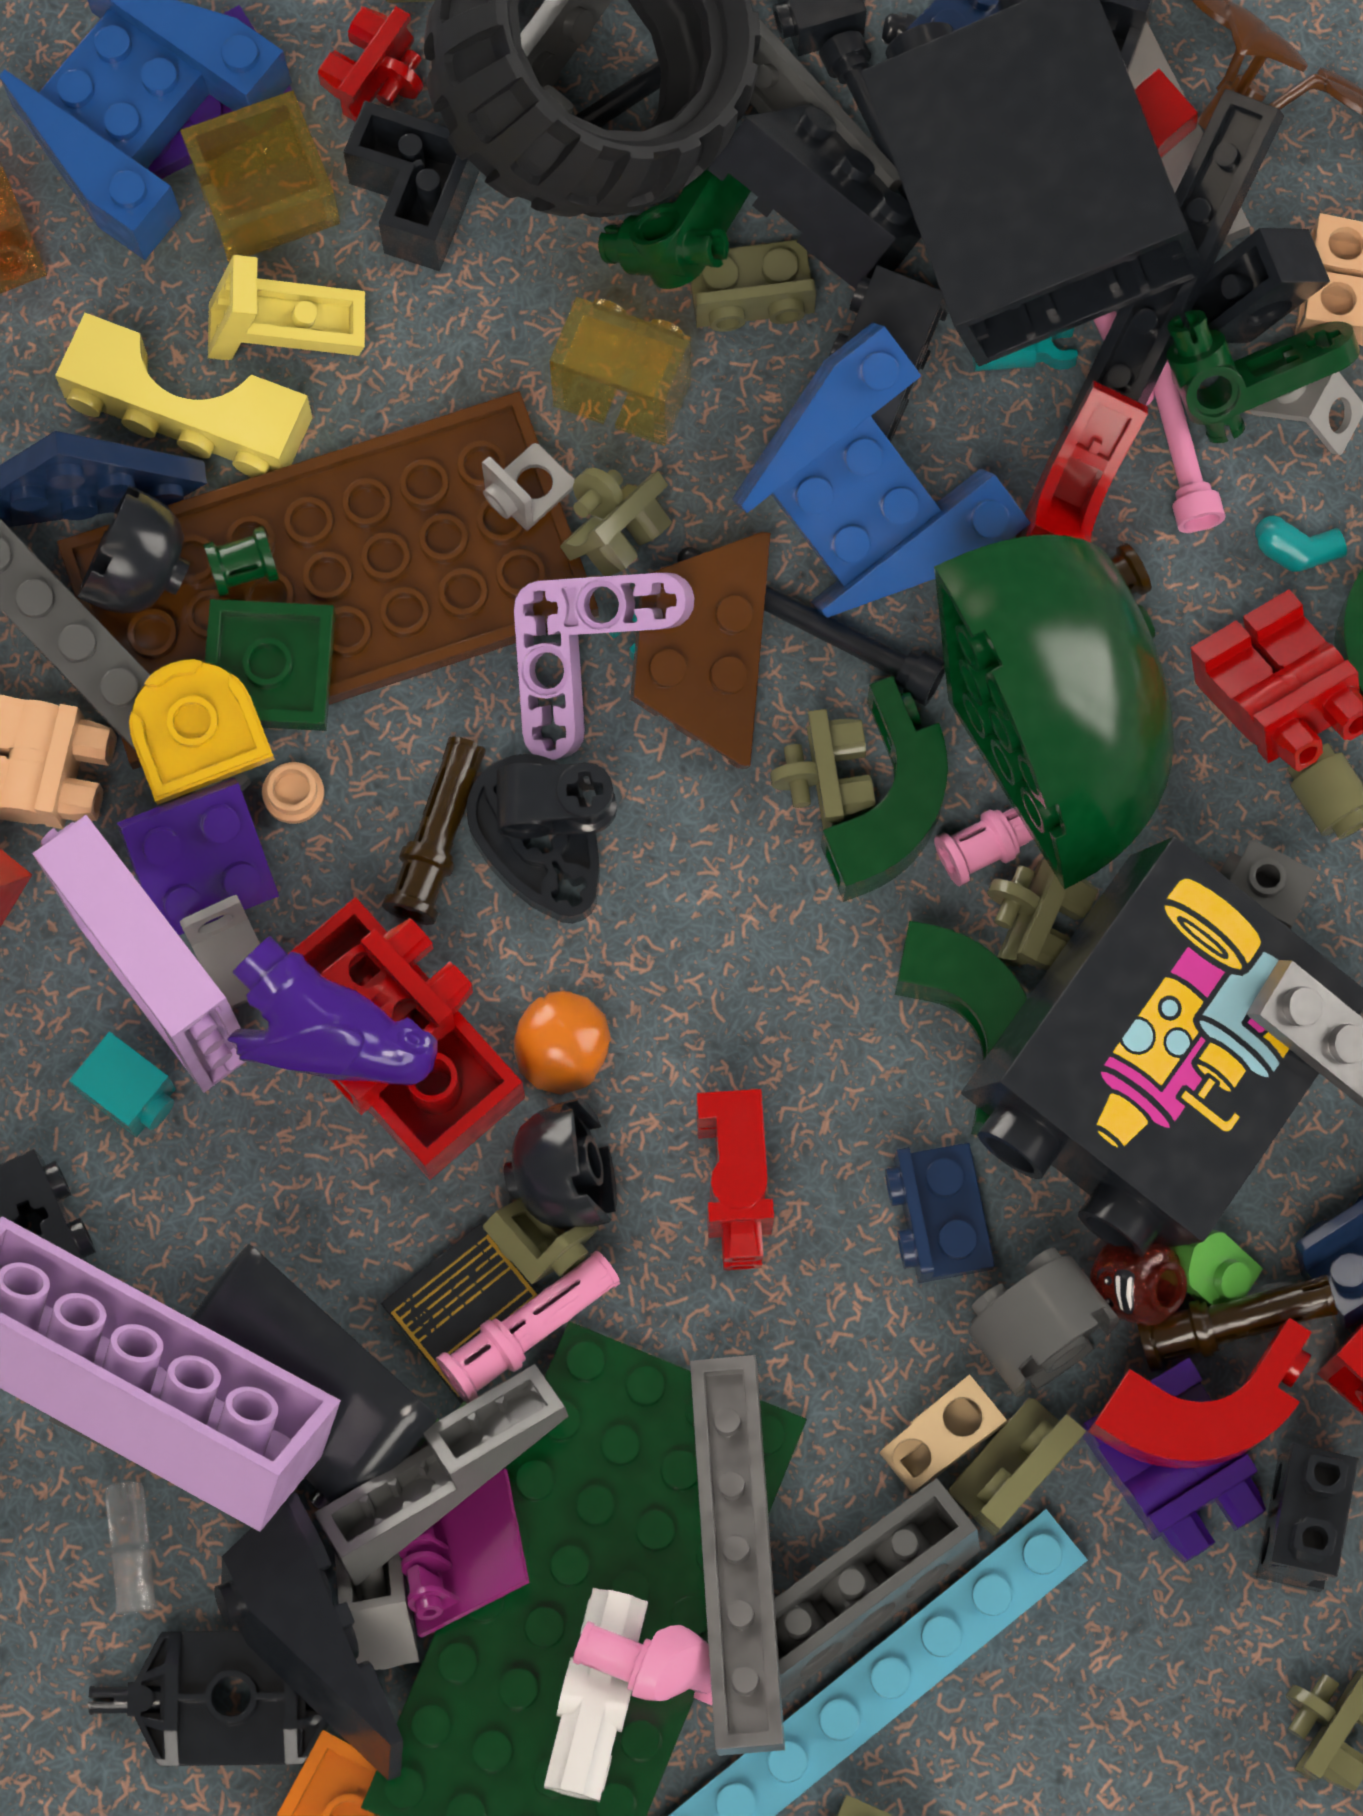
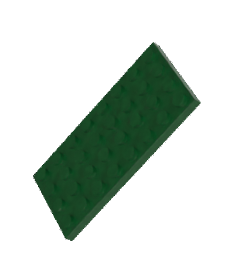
(596, 1507)

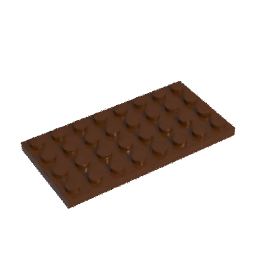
(382, 534)

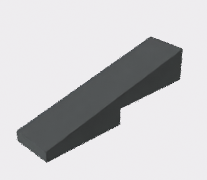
(460, 1457)

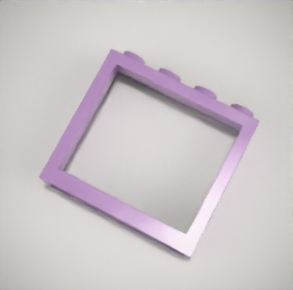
(142, 950)

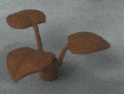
(1257, 39)

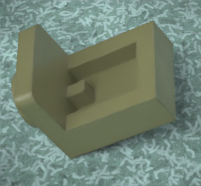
(535, 1246)

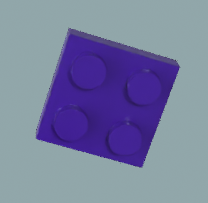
(198, 853)

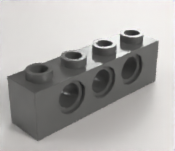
(870, 1582)

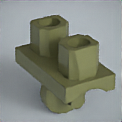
(611, 512)
(828, 743)
(1030, 909)
(1328, 1754)

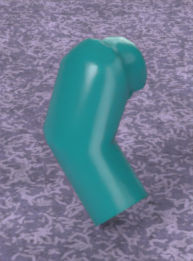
(1295, 549)

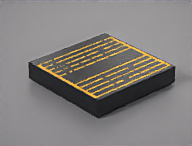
(456, 1295)

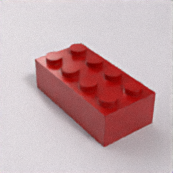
(463, 1091)

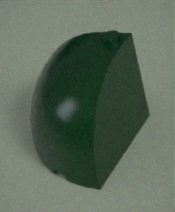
(1059, 692)

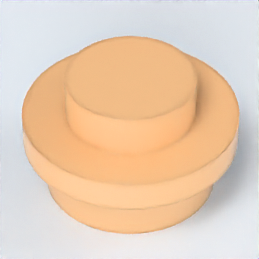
(293, 792)

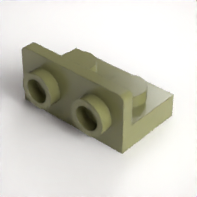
(755, 285)
(1014, 1464)

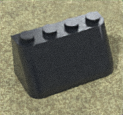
(377, 1414)

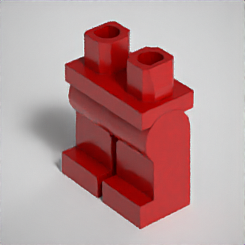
(1280, 682)
(384, 974)
(740, 1177)

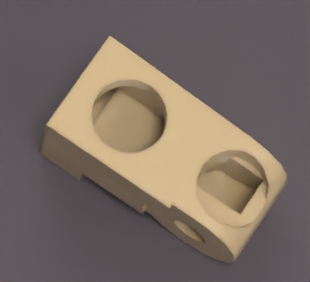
(943, 1434)

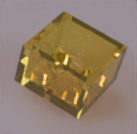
(261, 176)
(614, 351)

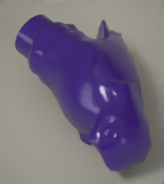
(324, 1025)

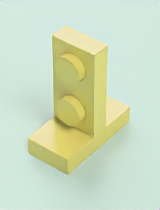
(282, 314)

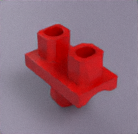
(382, 69)

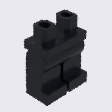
(1310, 1518)

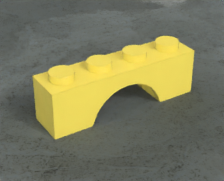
(252, 425)

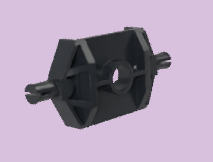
(178, 1710)

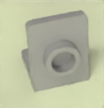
(1313, 405)
(511, 499)
(222, 944)

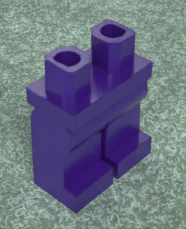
(1172, 1497)

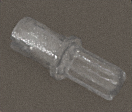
(130, 1548)

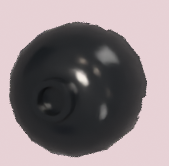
(136, 556)
(561, 1169)

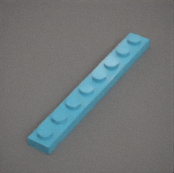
(894, 1674)

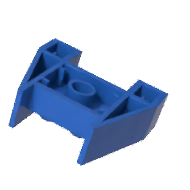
(131, 94)
(856, 492)

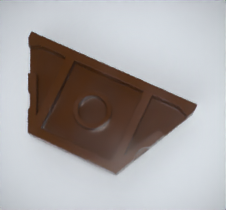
(709, 666)

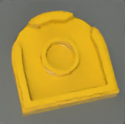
(195, 729)

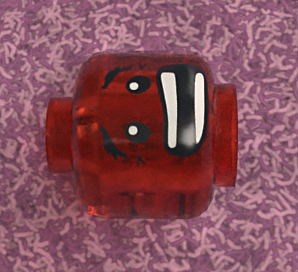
(1140, 1287)

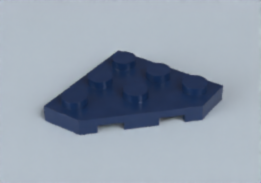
(87, 477)

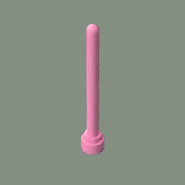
(1196, 502)

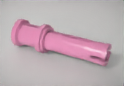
(981, 844)
(504, 1343)

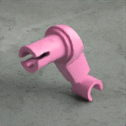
(654, 1670)

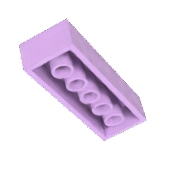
(154, 1382)

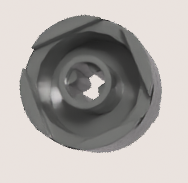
(1040, 1321)

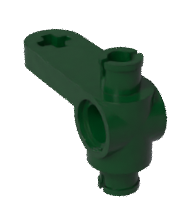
(680, 237)
(1251, 379)

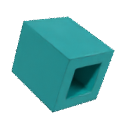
(124, 1086)

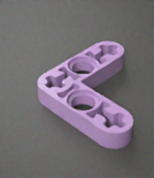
(574, 619)

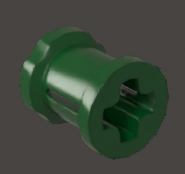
(241, 561)

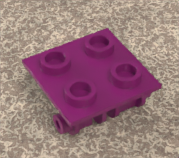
(465, 1558)

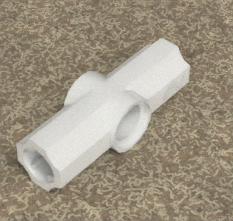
(593, 1705)

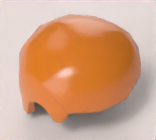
(561, 1042)

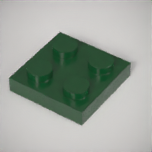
(278, 656)

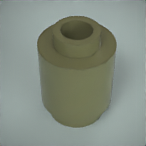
(1330, 793)

